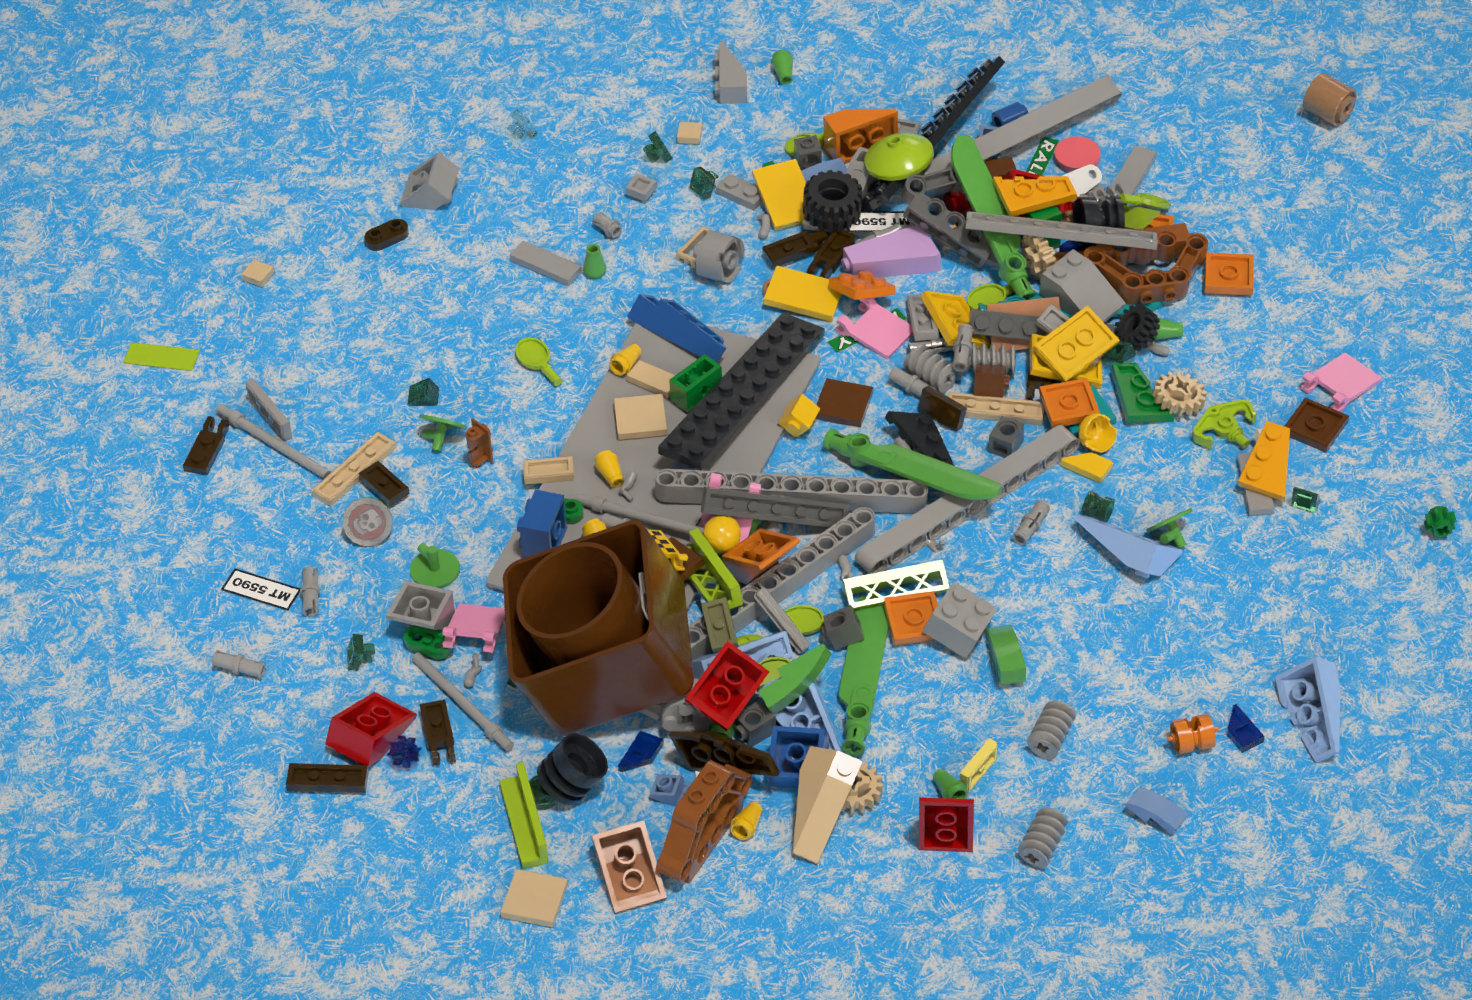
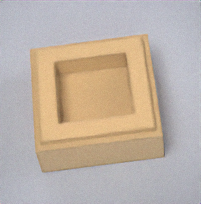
(689, 133)
(257, 273)

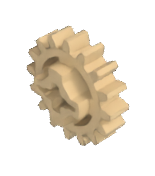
(1038, 255)
(1179, 393)
(867, 790)

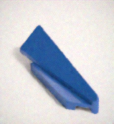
(676, 325)

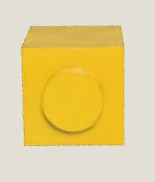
(798, 415)

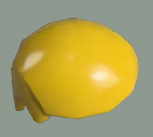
(1097, 433)
(722, 533)

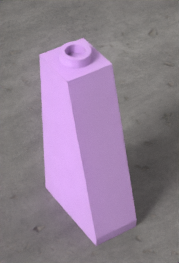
(893, 254)

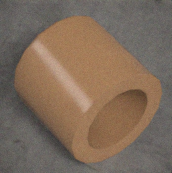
(1329, 99)

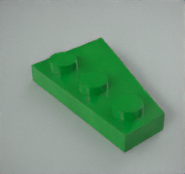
(1136, 395)

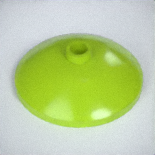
(898, 156)

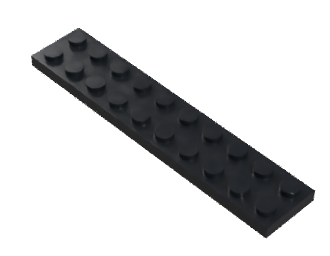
(943, 120)
(741, 391)

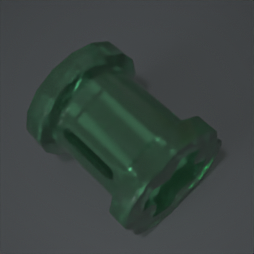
(541, 795)

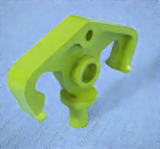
(1221, 420)

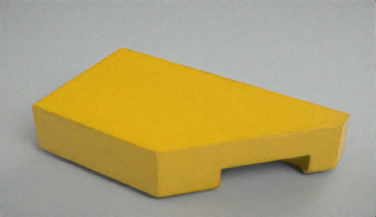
(1088, 465)

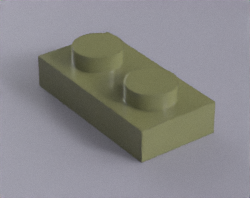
(719, 623)

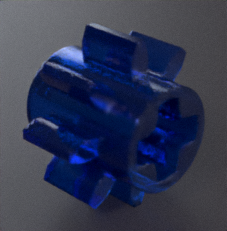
(404, 751)

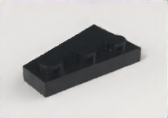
(921, 433)

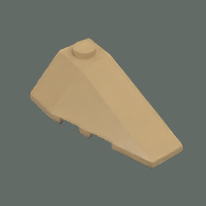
(822, 791)

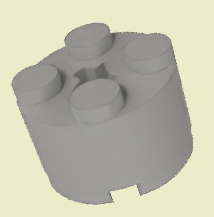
(718, 256)
(680, 715)

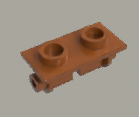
(479, 444)

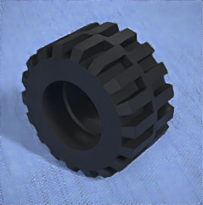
(832, 201)

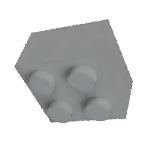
(959, 620)

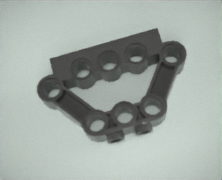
(937, 225)

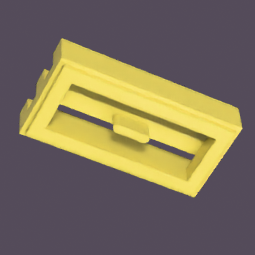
(979, 764)

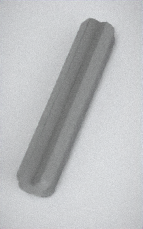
(781, 620)

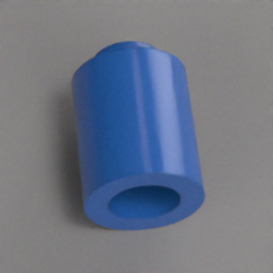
(1008, 114)

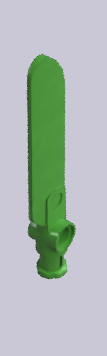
(985, 199)
(912, 466)
(862, 675)

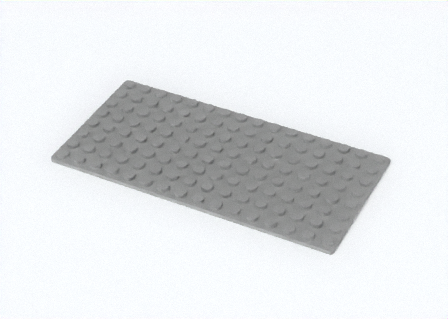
(597, 431)

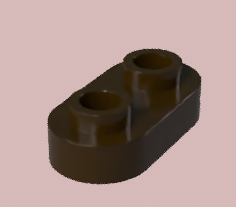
(386, 234)

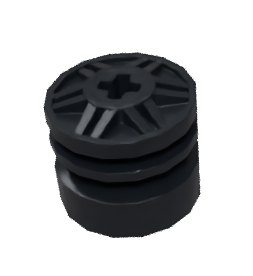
(1104, 212)
(572, 768)

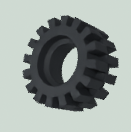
(1146, 322)

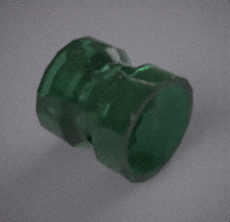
(1098, 506)

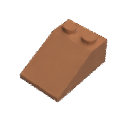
(628, 866)

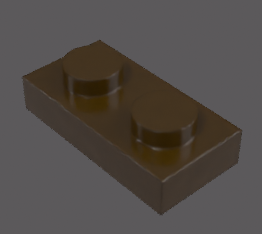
(942, 408)
(384, 483)

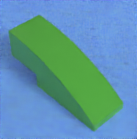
(1006, 654)
(795, 679)

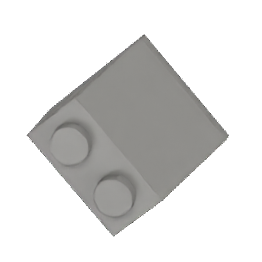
(430, 184)
(422, 606)

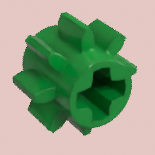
(1440, 521)

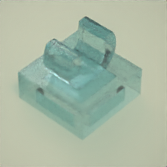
(521, 126)

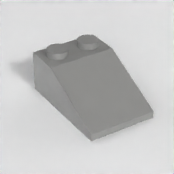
(1080, 284)

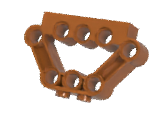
(1155, 284)
(702, 819)

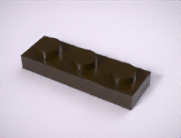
(327, 777)

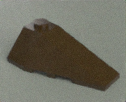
(701, 746)

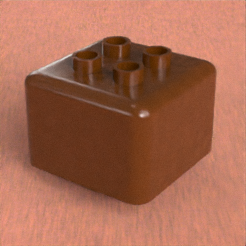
(582, 634)

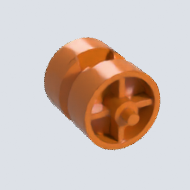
(1192, 734)

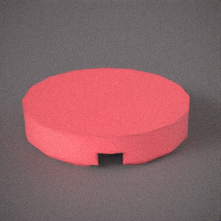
(1076, 153)

